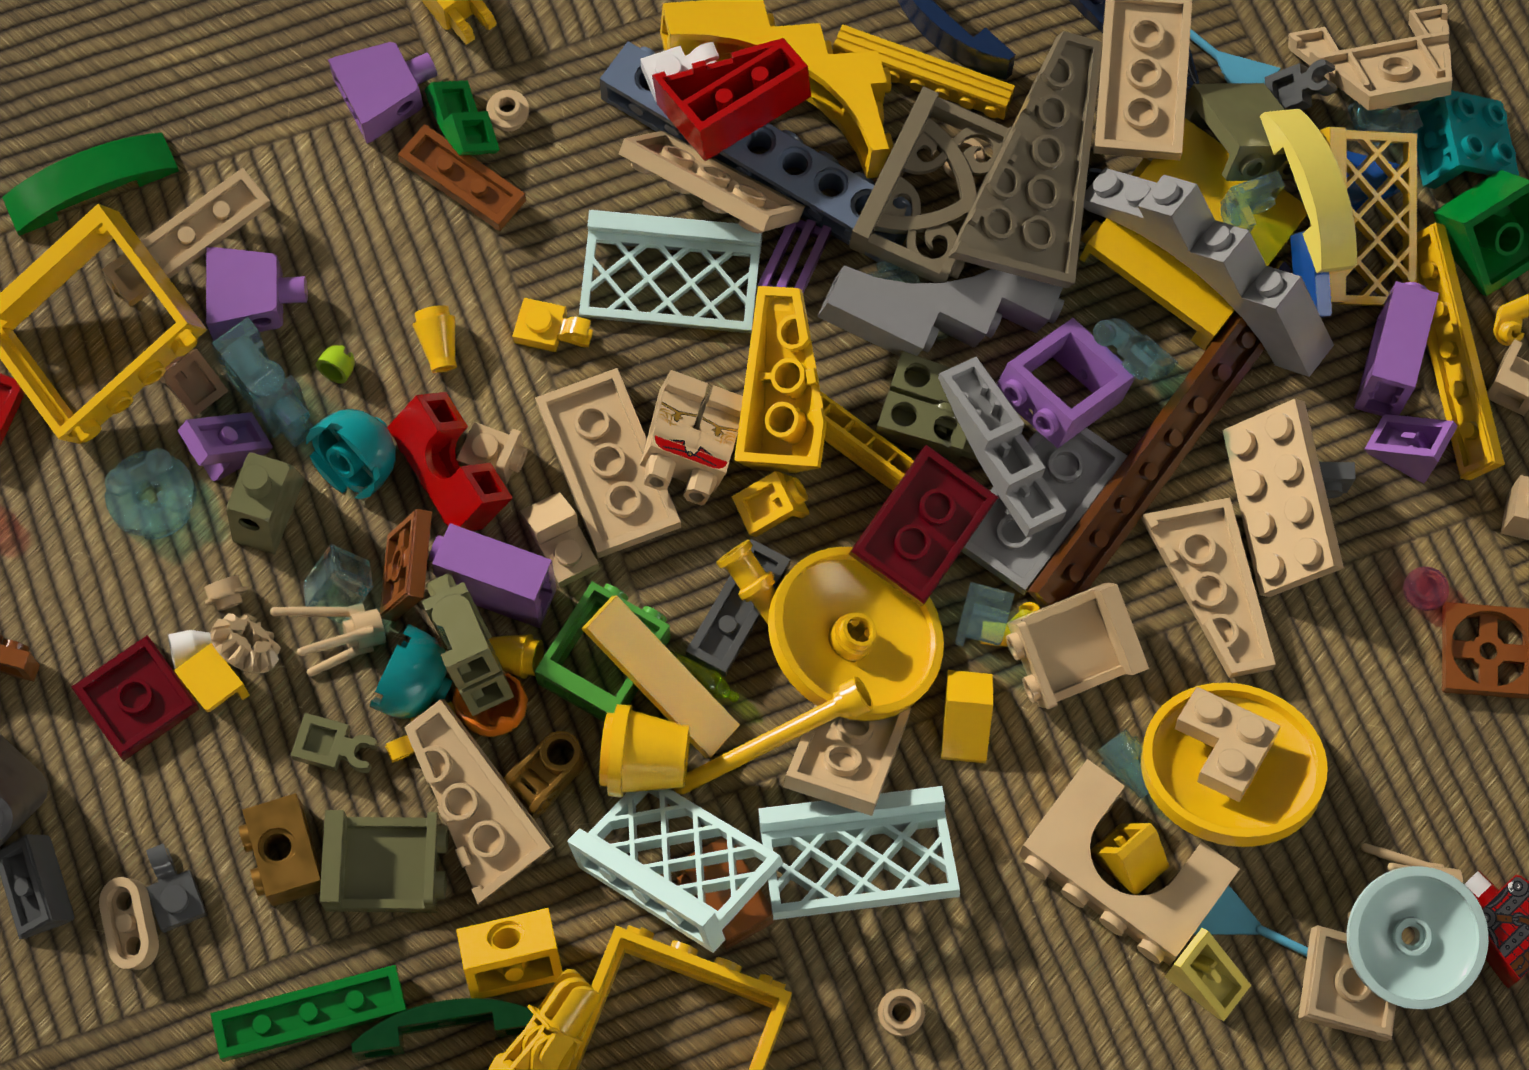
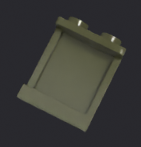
(1235, 119)
(382, 863)

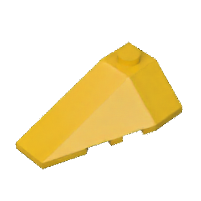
(782, 399)

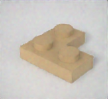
(1238, 740)

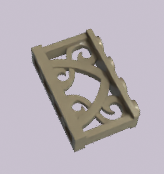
(882, 215)

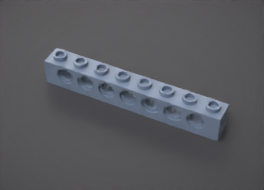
(624, 86)

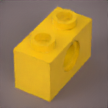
(509, 954)

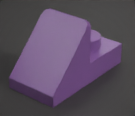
(224, 442)

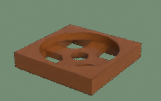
(405, 565)
(1454, 679)

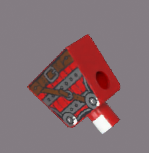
(1507, 924)

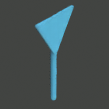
(1233, 67)
(1233, 917)

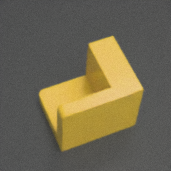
(210, 678)

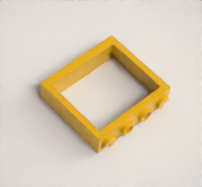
(47, 276)
(684, 960)

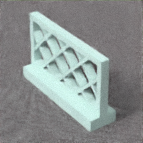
(666, 235)
(826, 821)
(657, 893)

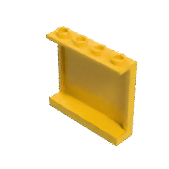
(1161, 273)

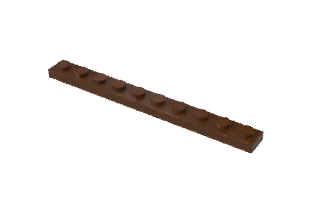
(1151, 462)

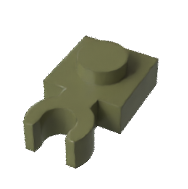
(326, 742)

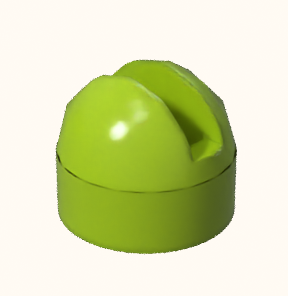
(336, 364)

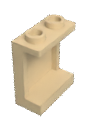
(1075, 645)

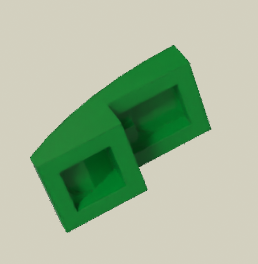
(459, 120)

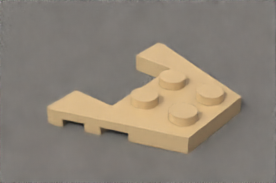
(1391, 70)

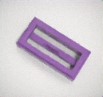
(807, 229)

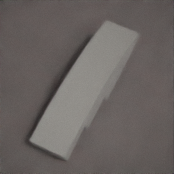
(1001, 449)

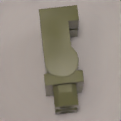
(919, 411)
(469, 653)

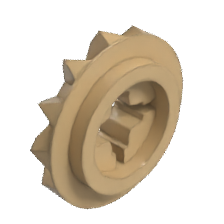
(233, 641)

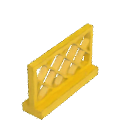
(1337, 140)

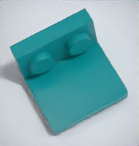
(1461, 136)

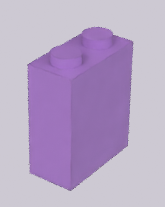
(496, 574)

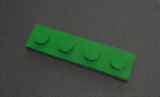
(308, 1013)

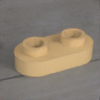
(127, 926)

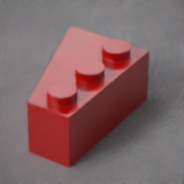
(734, 96)

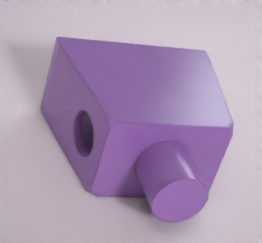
(381, 86)
(247, 286)

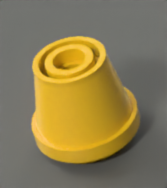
(642, 752)

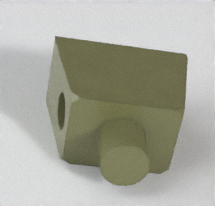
(266, 496)

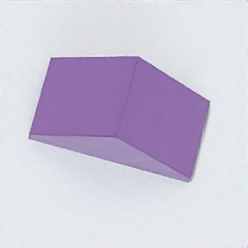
(1410, 443)

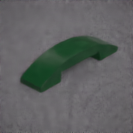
(387, 1036)

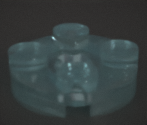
(153, 469)

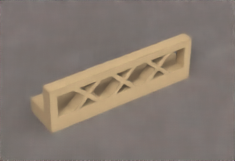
(190, 232)

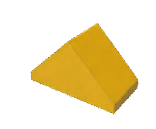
(967, 716)
(1131, 855)

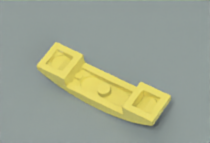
(1321, 187)

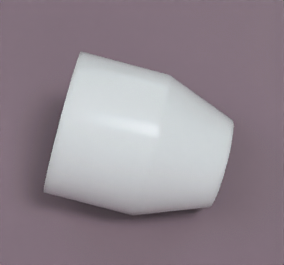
(187, 644)

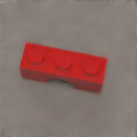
(427, 438)

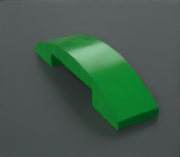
(86, 176)

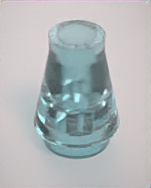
(1123, 759)

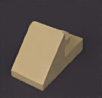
(559, 538)

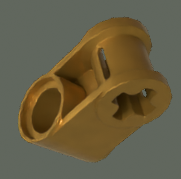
(542, 775)

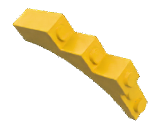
(842, 85)

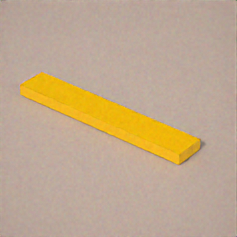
(1456, 359)

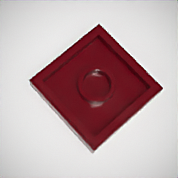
(135, 698)

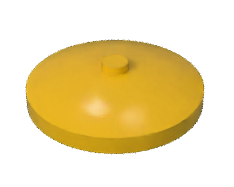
(847, 622)
(1279, 796)

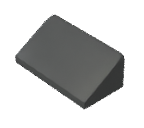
(34, 885)

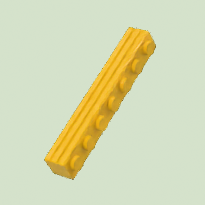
(919, 69)
(864, 445)

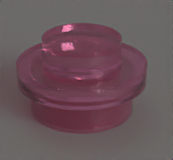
(1426, 588)

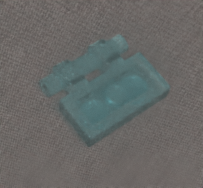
(1141, 353)

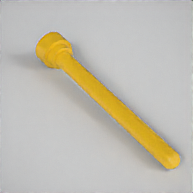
(849, 700)

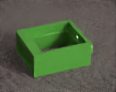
(574, 688)

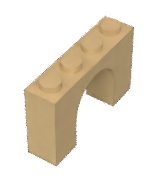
(1156, 921)

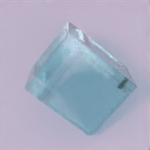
(338, 581)
(984, 615)

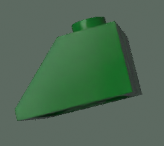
(1490, 230)

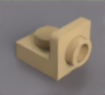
(489, 445)

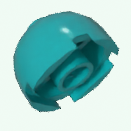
(353, 451)
(413, 677)

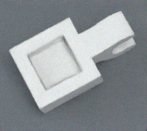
(675, 61)

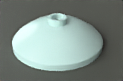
(1447, 941)

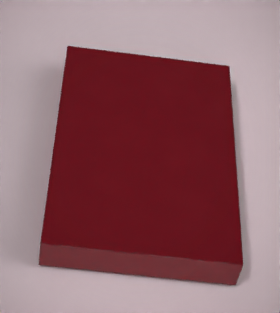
(923, 525)

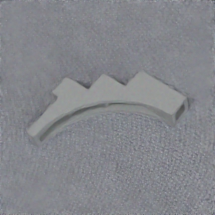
(1224, 256)
(912, 314)

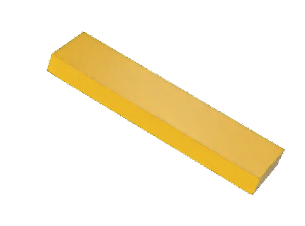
(660, 675)

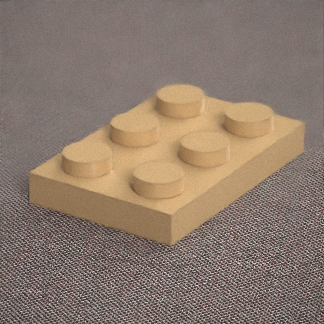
(846, 761)

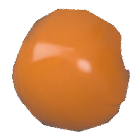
(497, 719)

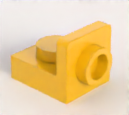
(771, 502)

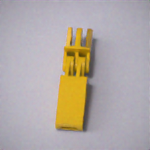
(552, 1026)

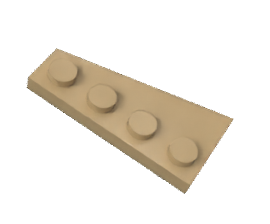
(483, 814)

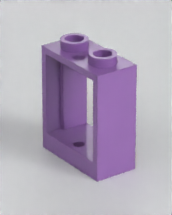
(1396, 349)
(1087, 361)

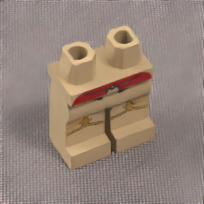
(686, 452)

